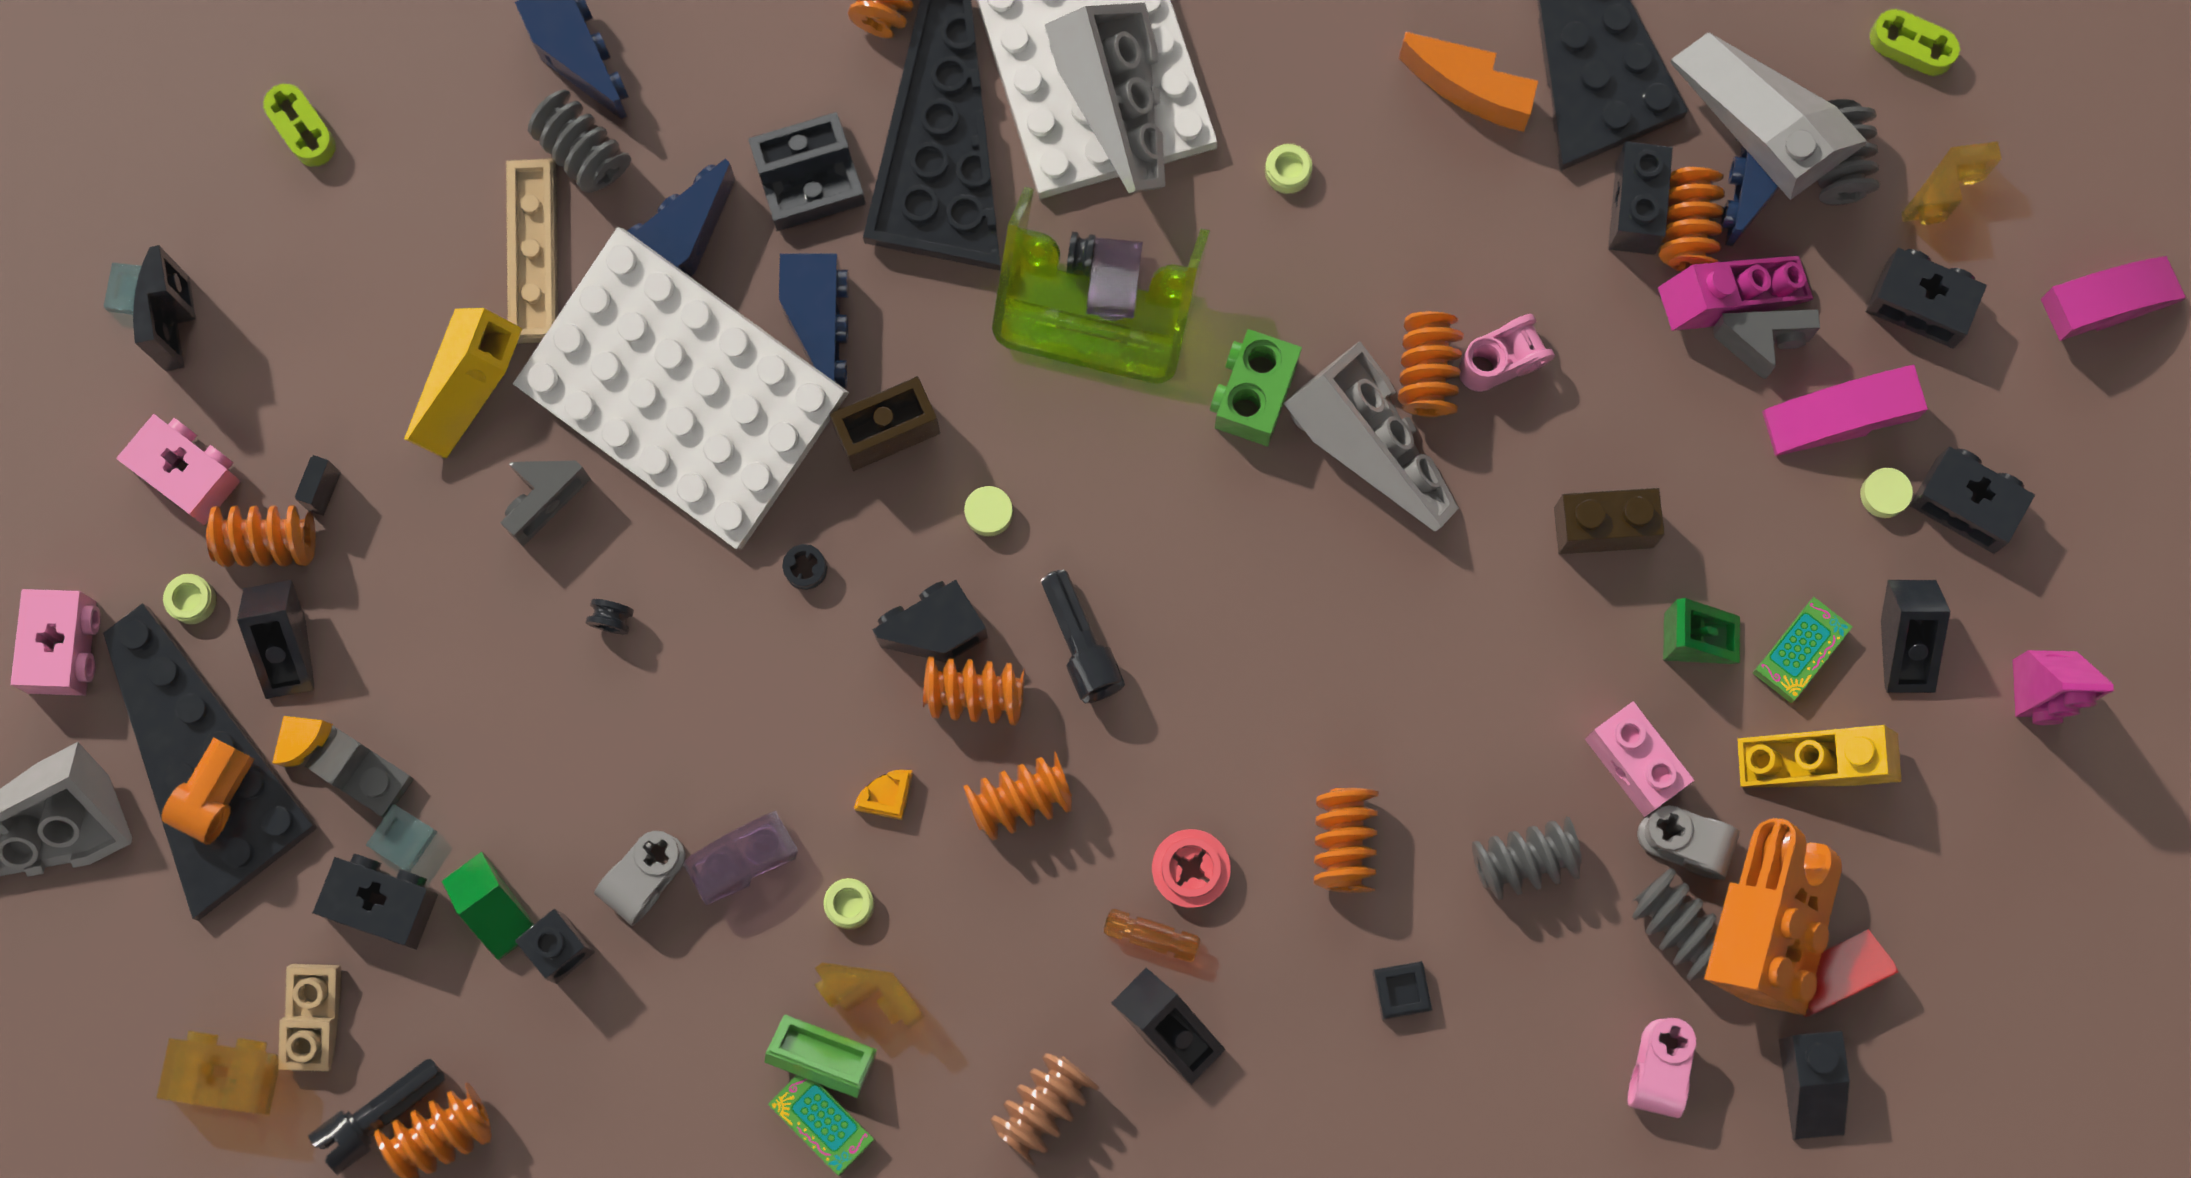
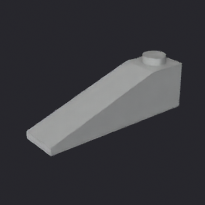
(1108, 70)
(1775, 119)
(1354, 420)
(60, 815)

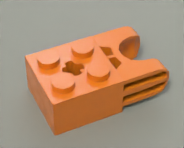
(1776, 920)

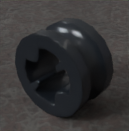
(1081, 253)
(790, 563)
(609, 616)

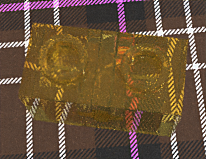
(190, 1078)

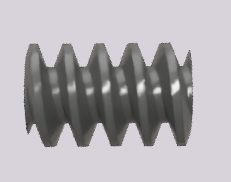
(574, 145)
(1848, 180)
(1528, 859)
(1678, 921)

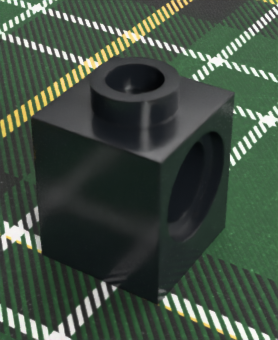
(554, 946)

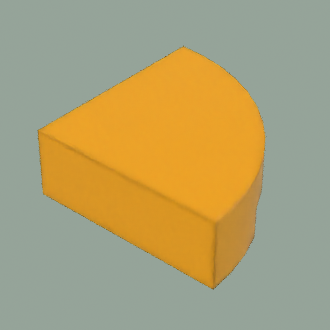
(298, 739)
(886, 795)

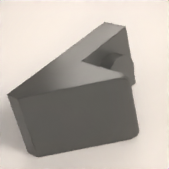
(1753, 335)
(552, 488)
(359, 772)

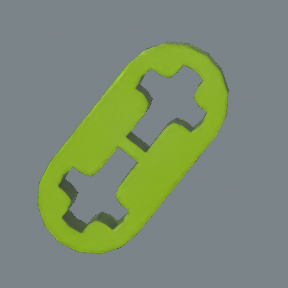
(1914, 42)
(291, 130)

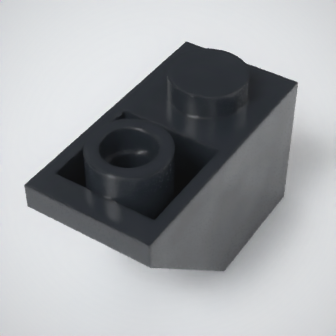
(936, 626)

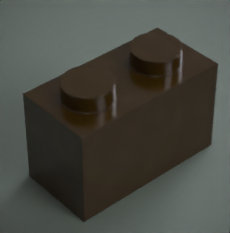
(885, 423)
(1608, 521)

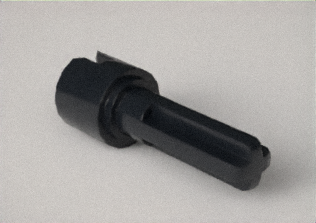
(1091, 665)
(355, 1130)

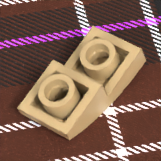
(310, 1017)

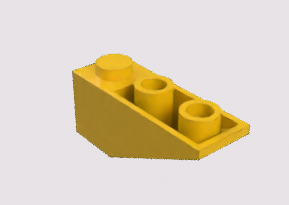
(462, 377)
(1821, 758)

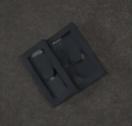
(807, 171)
(160, 303)

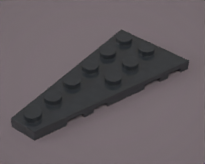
(1603, 77)
(935, 163)
(173, 725)

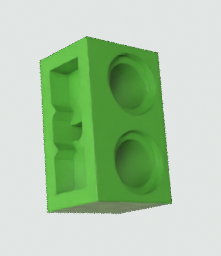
(1263, 389)

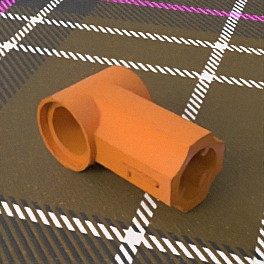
(202, 803)

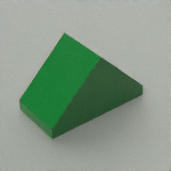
(1700, 634)
(487, 905)

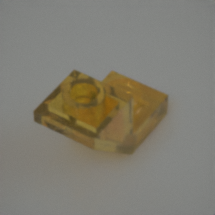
(1942, 190)
(854, 985)

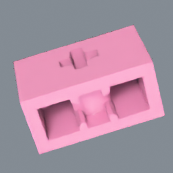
(159, 450)
(46, 619)
(1639, 759)

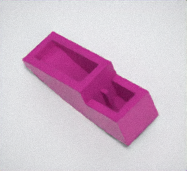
(2112, 296)
(1846, 411)

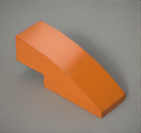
(1468, 80)

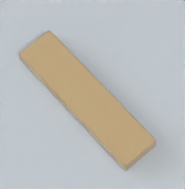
(532, 247)

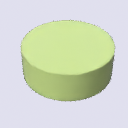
(1288, 168)
(1886, 492)
(988, 511)
(189, 599)
(848, 903)

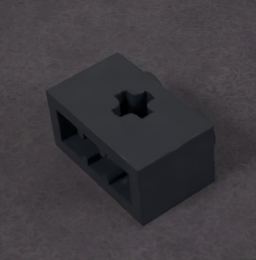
(1640, 198)
(1902, 299)
(1947, 499)
(347, 896)

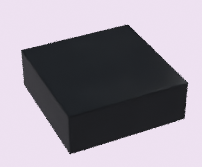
(317, 485)
(1402, 990)

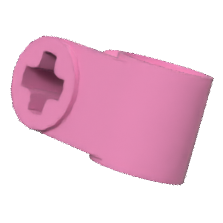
(1511, 350)
(1660, 1073)

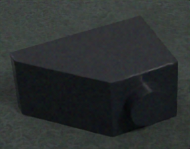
(1913, 635)
(276, 638)
(1168, 1025)
(1816, 1083)

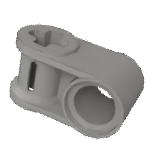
(1697, 842)
(634, 882)

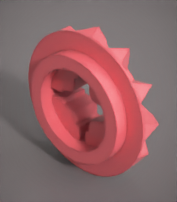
(1214, 866)

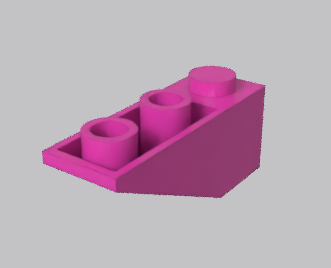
(1708, 290)
(2055, 685)

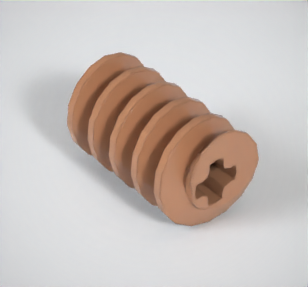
(1042, 1106)

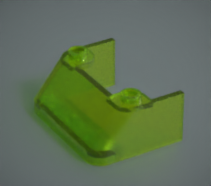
(1046, 309)

